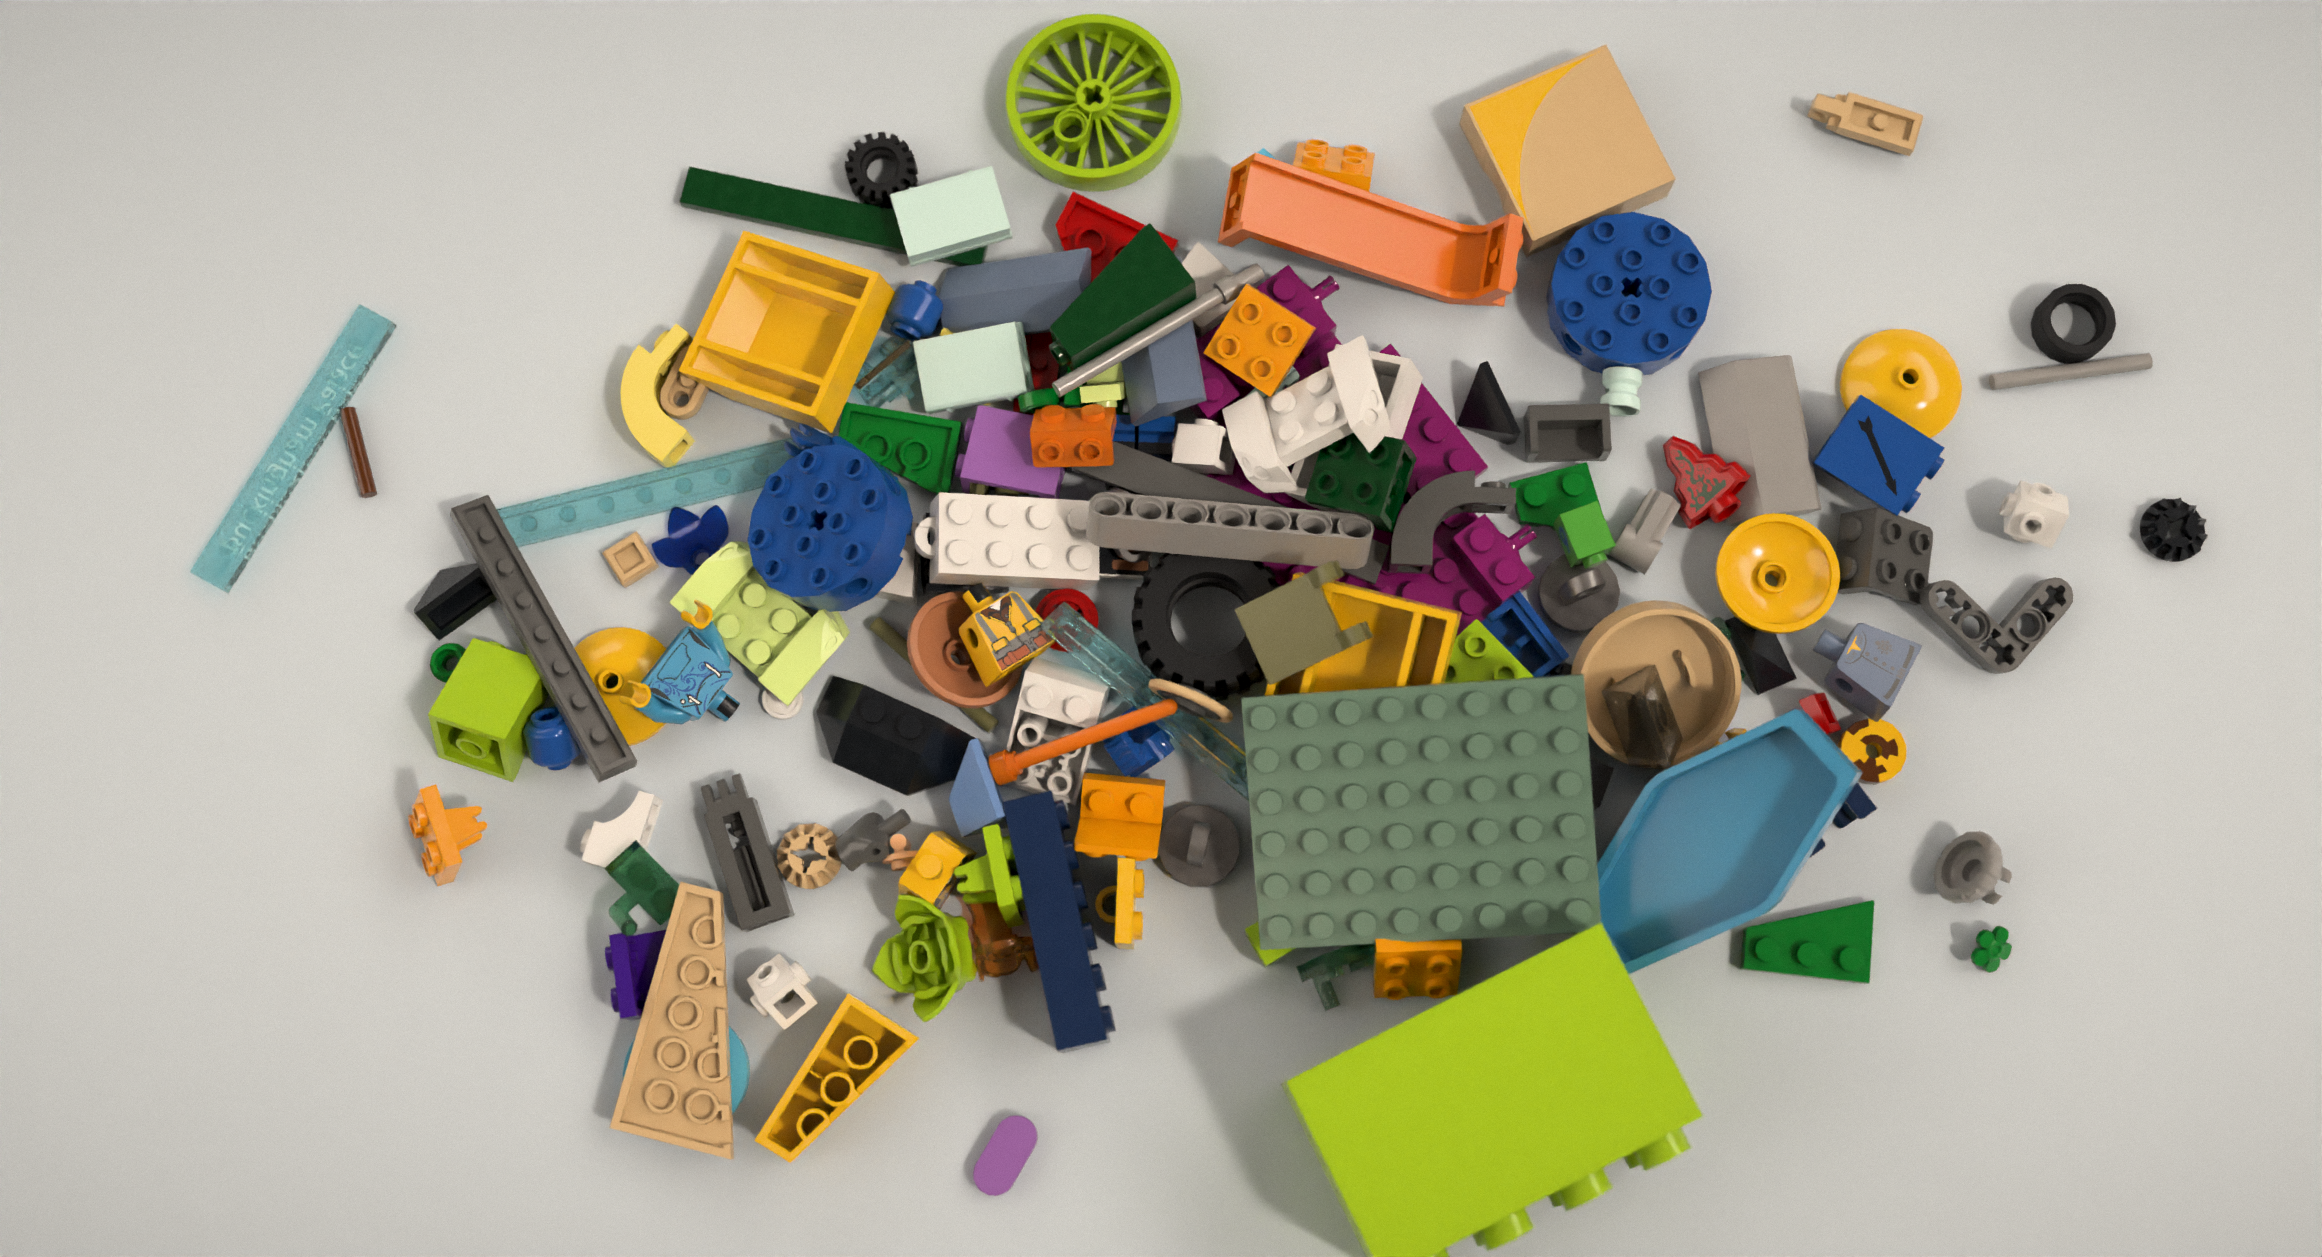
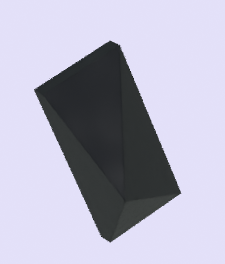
(1487, 409)
(454, 599)
(1761, 656)

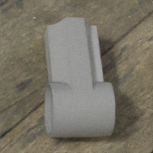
(1641, 539)

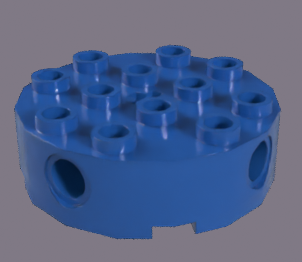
(1634, 257)
(829, 528)

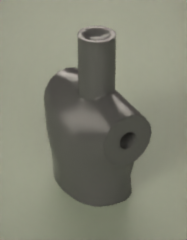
(869, 838)

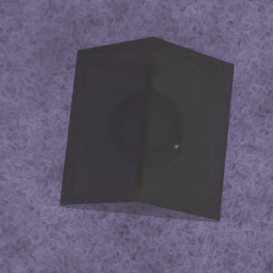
(1644, 719)

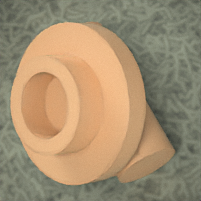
(902, 855)

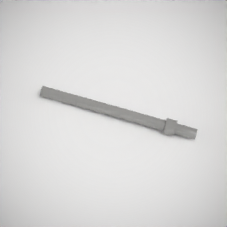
(1223, 292)

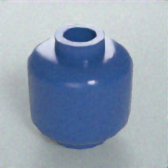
(914, 311)
(550, 740)

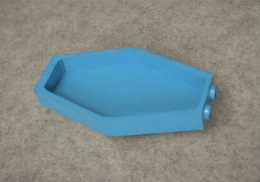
(1720, 838)

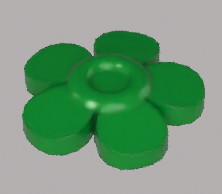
(1991, 948)

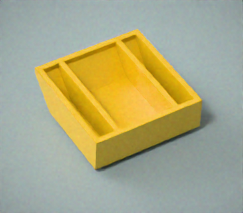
(788, 331)
(1407, 649)

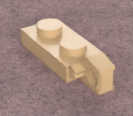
(1868, 121)

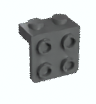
(1883, 554)

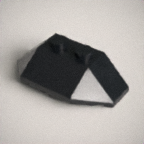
(889, 738)

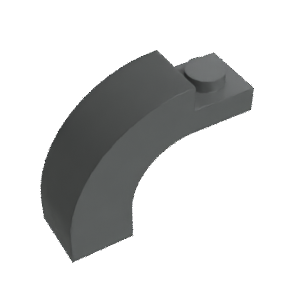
(1444, 497)

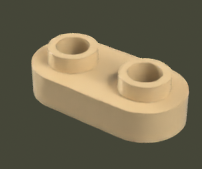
(681, 385)

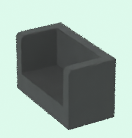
(1567, 433)

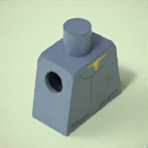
(1867, 666)

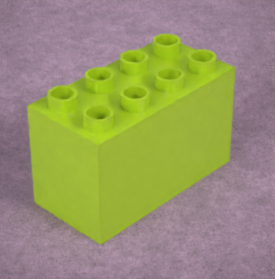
(1496, 1104)

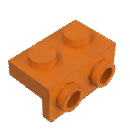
(1073, 436)

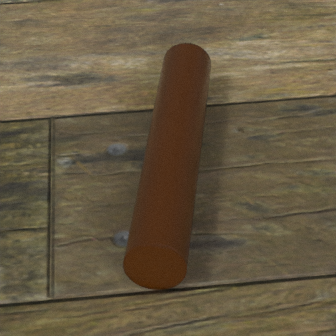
(358, 452)

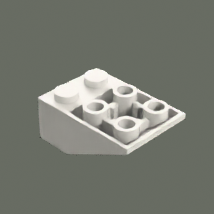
(1052, 705)

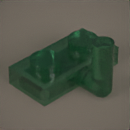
(644, 884)
(1330, 966)

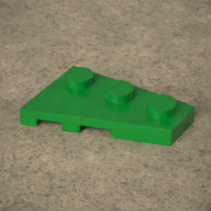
(905, 443)
(1814, 945)

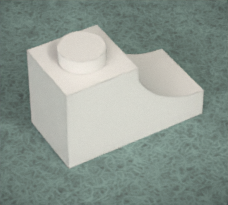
(611, 838)

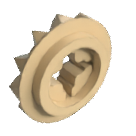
(820, 871)

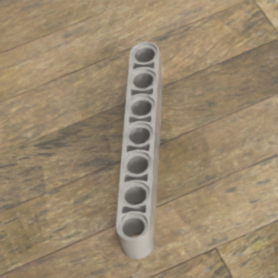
(1228, 530)

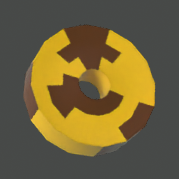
(1886, 740)

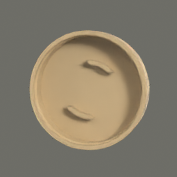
(1692, 662)

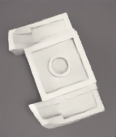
(1308, 417)

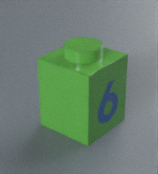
(1584, 535)

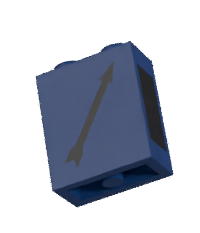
(1879, 456)

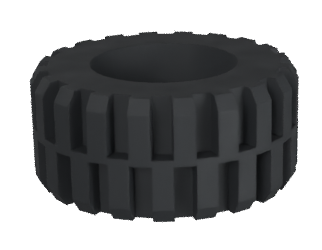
(1153, 631)

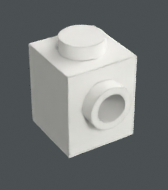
(1203, 448)

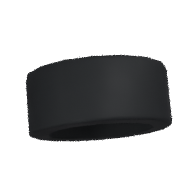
(2089, 299)

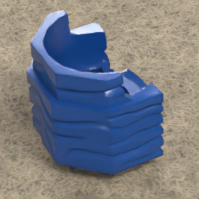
(1138, 748)

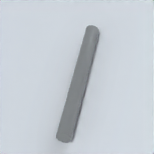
(2070, 371)

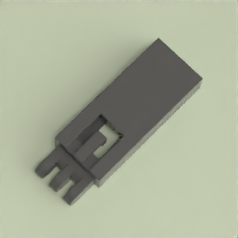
(752, 870)

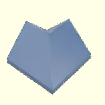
(975, 793)

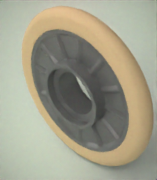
(1191, 700)

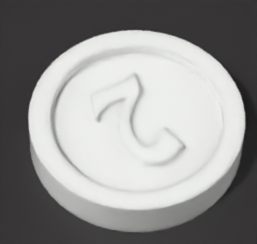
(778, 709)

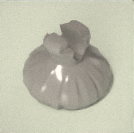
(1970, 869)

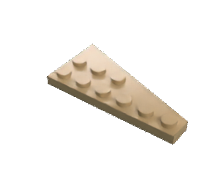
(681, 1052)

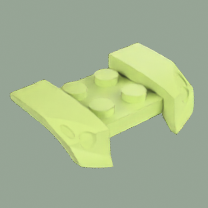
(761, 625)

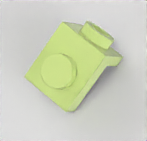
(1105, 387)

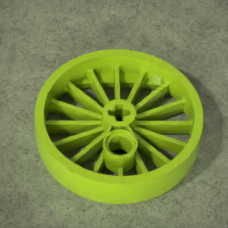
(1135, 47)

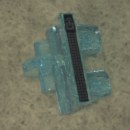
(890, 376)

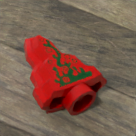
(1703, 482)

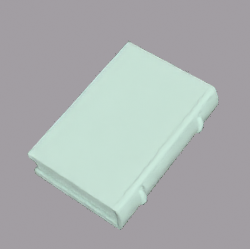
(951, 216)
(973, 367)

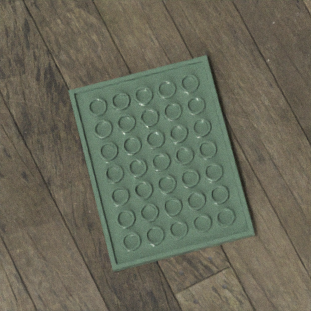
(1422, 812)

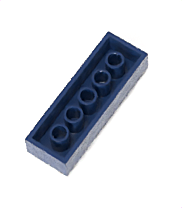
(1057, 923)

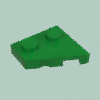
(1548, 495)

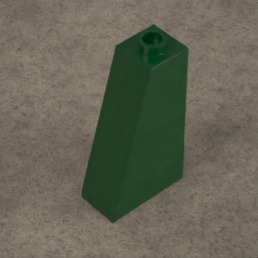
(1125, 298)

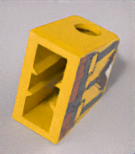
(1001, 633)
(933, 866)

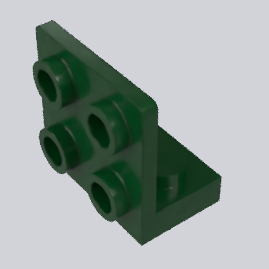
(1362, 481)

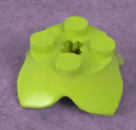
(927, 956)

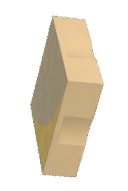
(1567, 148)

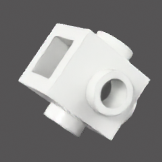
(2034, 513)
(781, 991)

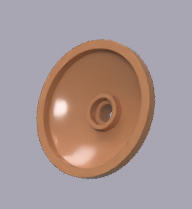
(933, 640)

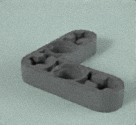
(2003, 634)

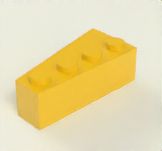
(840, 1067)

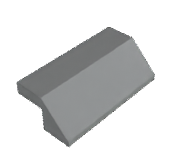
(1761, 425)

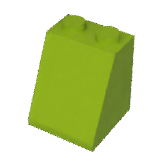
(485, 709)

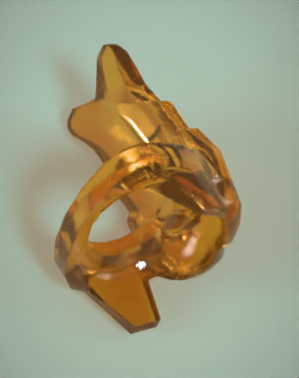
(995, 947)

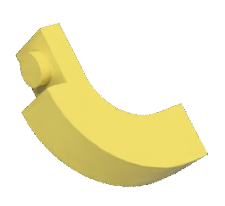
(641, 403)

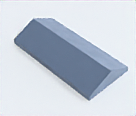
(1014, 290)
(1164, 376)

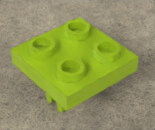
(1482, 657)
(993, 878)

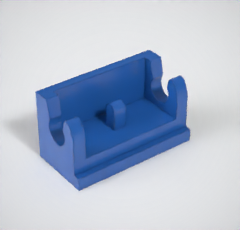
(1526, 636)

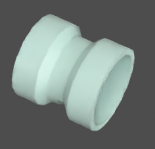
(1621, 390)

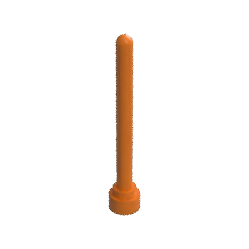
(1007, 765)

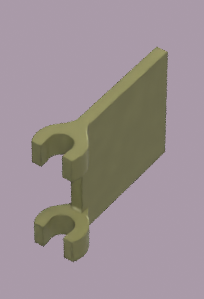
(1297, 626)

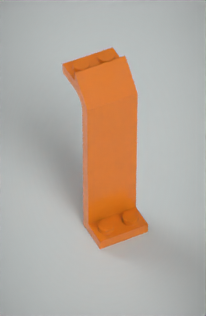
(1371, 233)

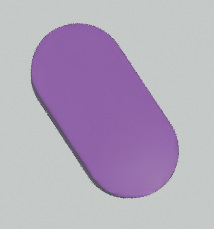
(1005, 1155)

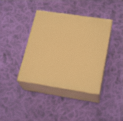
(630, 559)

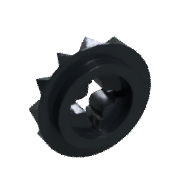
(2154, 530)

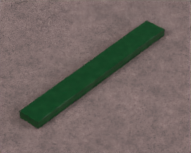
(802, 212)

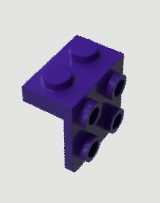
(633, 964)

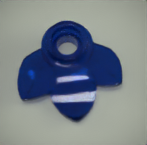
(691, 537)

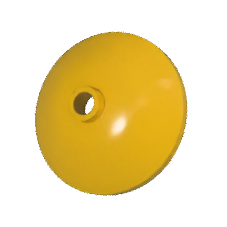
(1877, 373)
(1798, 559)
(628, 656)

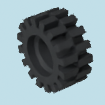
(880, 149)

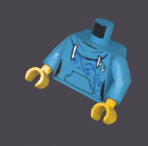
(687, 675)

